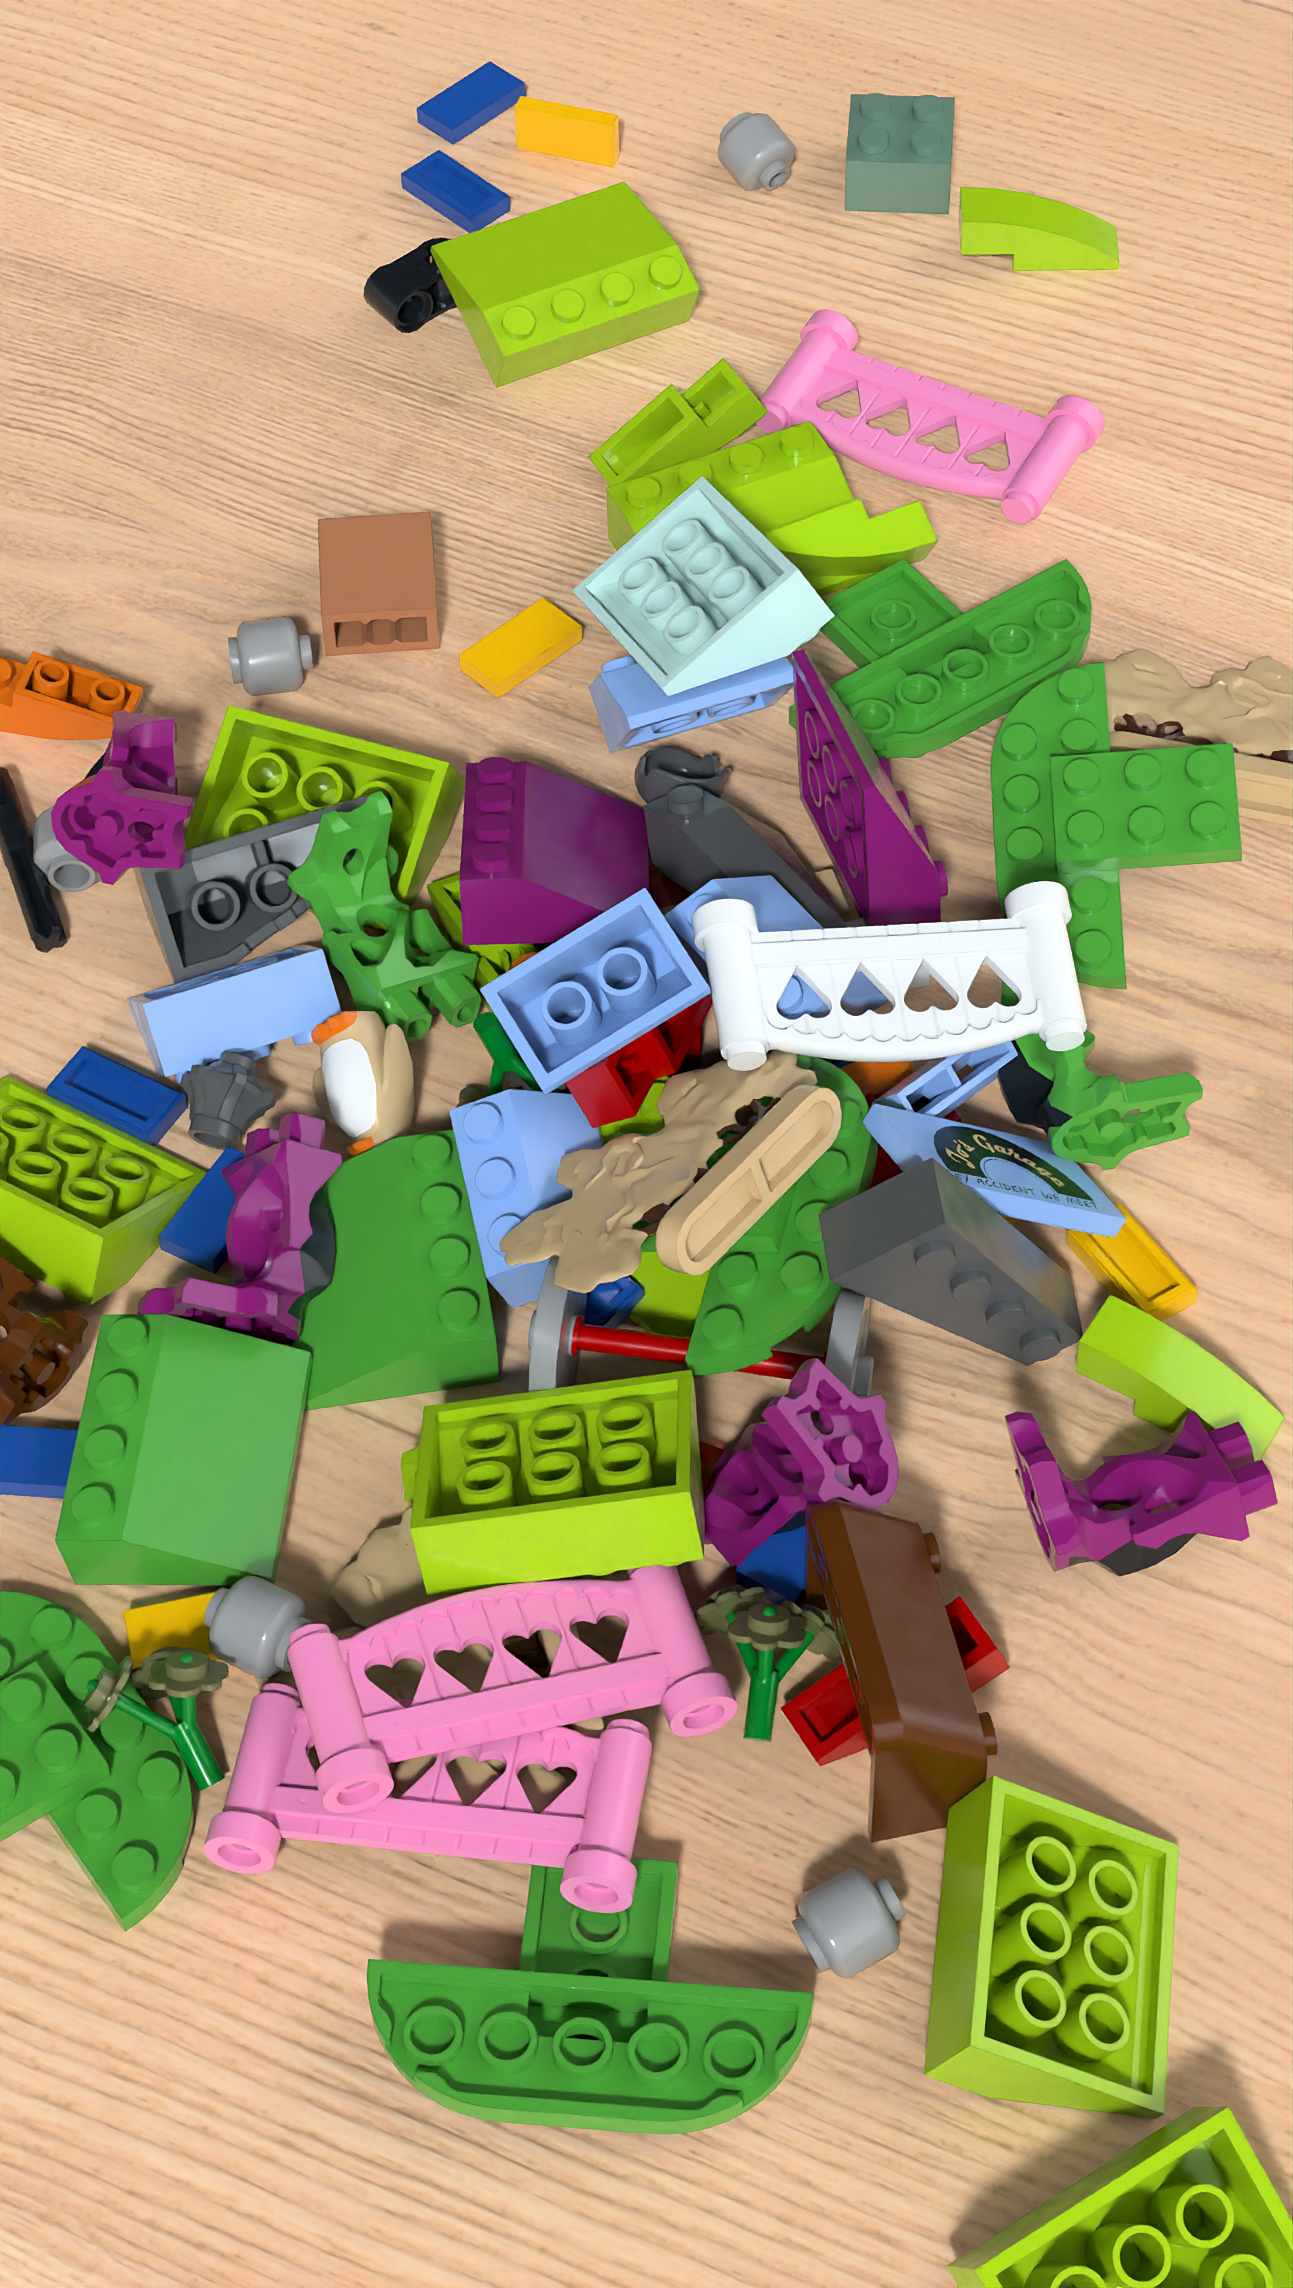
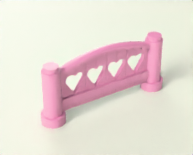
(1036, 447)
(365, 1729)
(583, 1830)

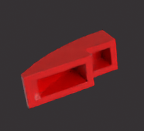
(621, 1081)
(827, 1712)

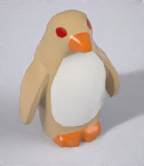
(364, 1078)

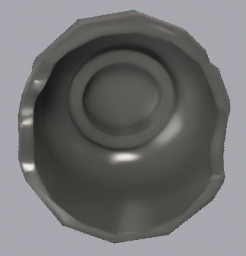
(669, 768)

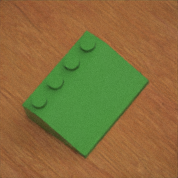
(406, 1280)
(182, 1455)

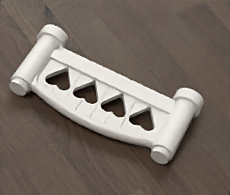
(1025, 950)

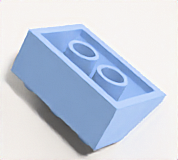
(639, 711)
(774, 912)
(595, 991)
(236, 1010)
(510, 1167)

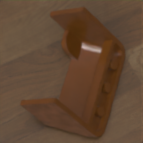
(899, 1661)

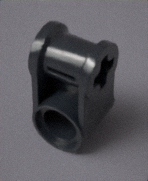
(409, 289)

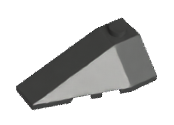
(706, 838)
(230, 893)

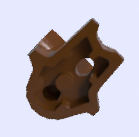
(38, 1350)

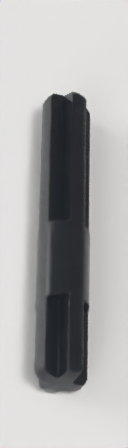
(27, 878)

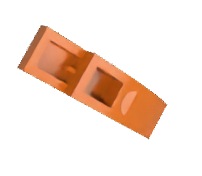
(61, 699)

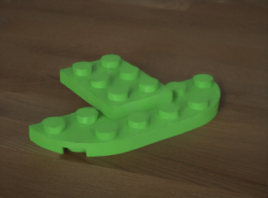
(943, 672)
(1084, 813)
(779, 1268)
(110, 1793)
(588, 2023)

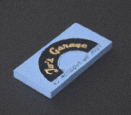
(1006, 1170)

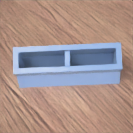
(941, 1085)

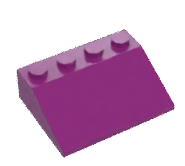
(859, 812)
(543, 854)

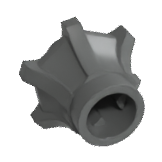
(224, 1100)

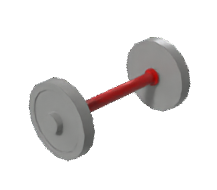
(560, 1334)

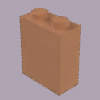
(378, 583)

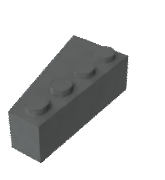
(952, 1262)

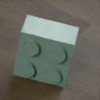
(899, 153)

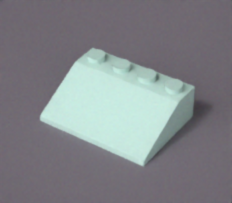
(702, 594)

